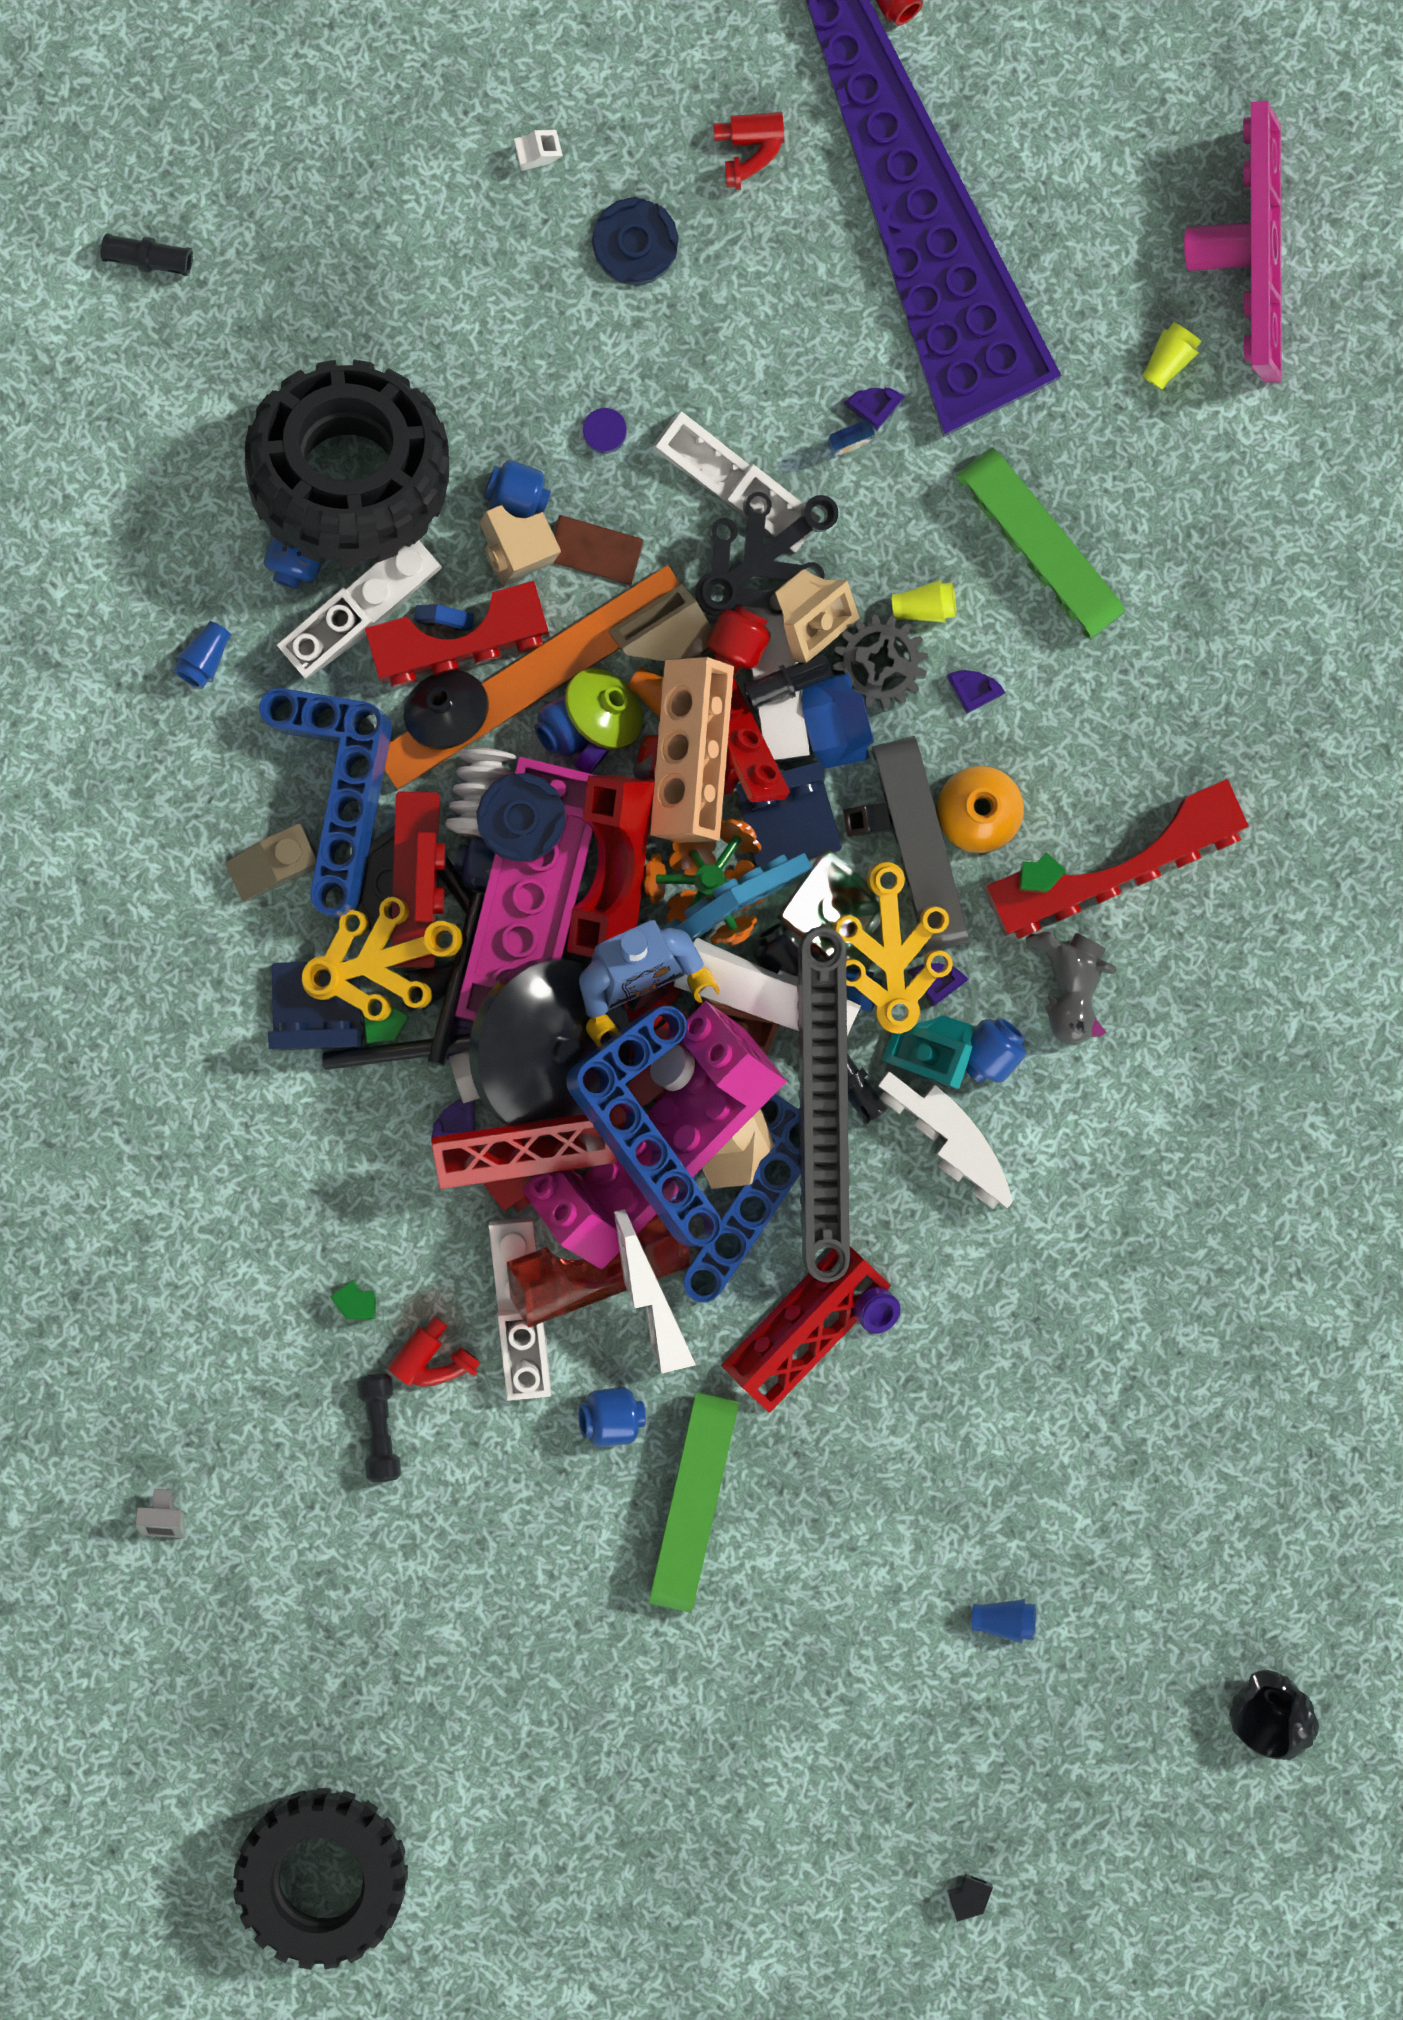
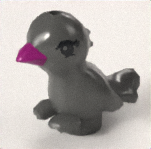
(1077, 972)

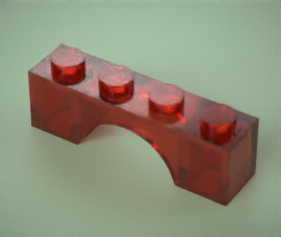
(552, 1286)

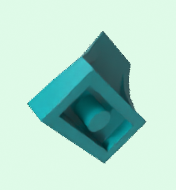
(933, 1050)

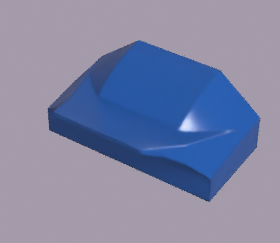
(836, 722)

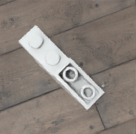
(362, 605)
(964, 1148)
(522, 1347)

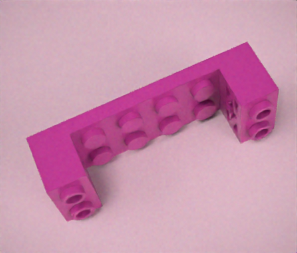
(529, 902)
(696, 1121)

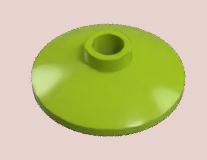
(603, 709)

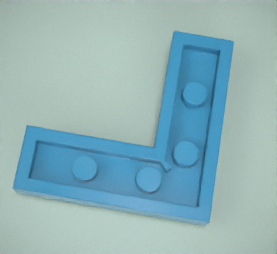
(734, 896)

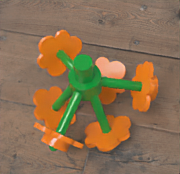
(706, 874)

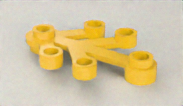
(893, 955)
(374, 960)

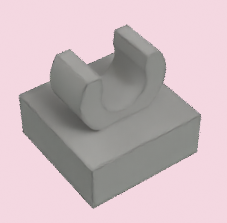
(161, 1518)

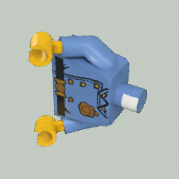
(636, 965)

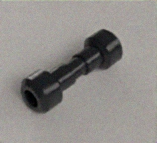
(382, 1463)

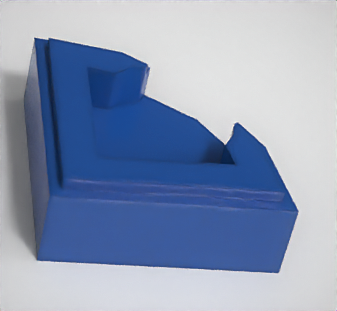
(443, 615)

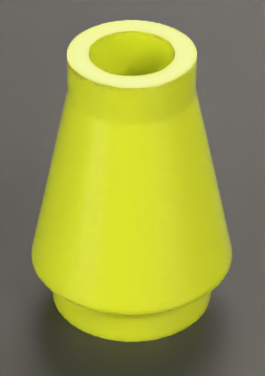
(1172, 353)
(926, 603)

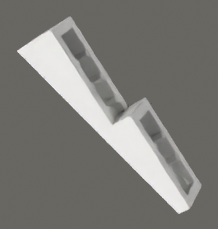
(727, 474)
(783, 719)
(753, 987)
(644, 1290)

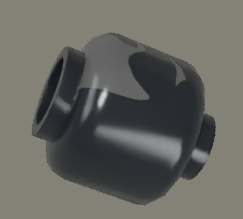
(779, 950)

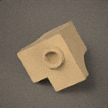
(517, 544)

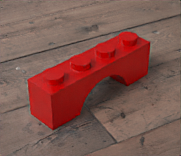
(511, 621)
(620, 817)

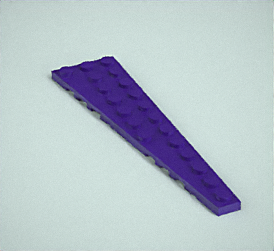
(952, 283)

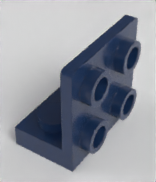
(796, 823)
(308, 1022)

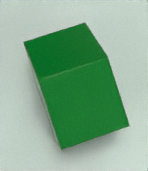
(1040, 875)
(387, 1029)
(355, 1302)

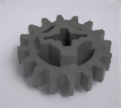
(900, 666)

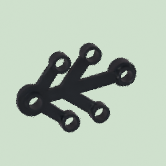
(758, 558)

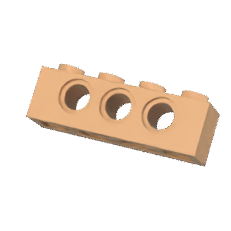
(692, 750)

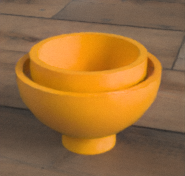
(974, 831)

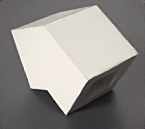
(537, 149)
(463, 1077)

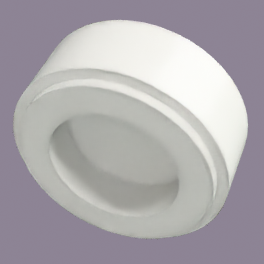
(673, 1068)

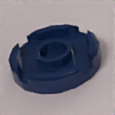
(636, 257)
(521, 817)

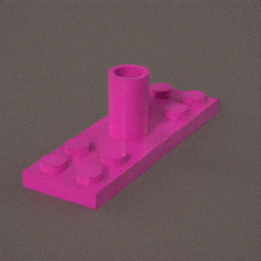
(1253, 243)

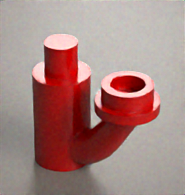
(748, 130)
(418, 1350)

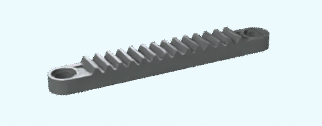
(823, 1103)

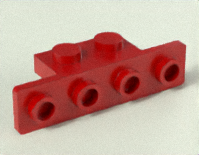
(749, 756)
(416, 868)

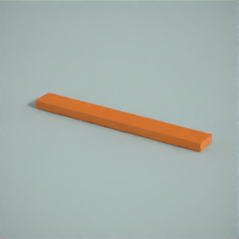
(535, 675)

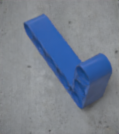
(343, 788)
(639, 1127)
(770, 1194)

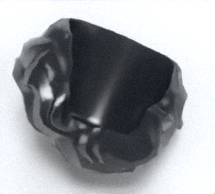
(1274, 1716)

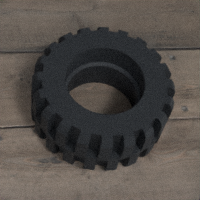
(290, 1930)

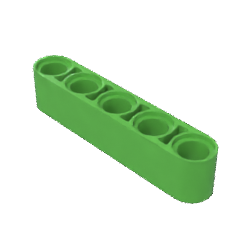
(1042, 541)
(693, 1502)

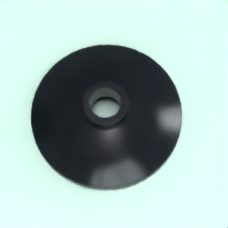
(454, 720)

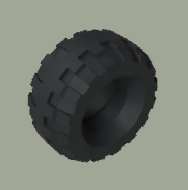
(355, 516)

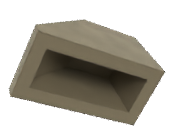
(665, 629)
(273, 862)

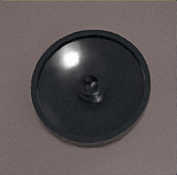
(531, 1038)

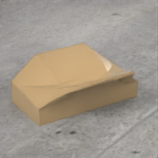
(814, 613)
(740, 1156)

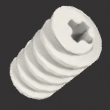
(483, 771)

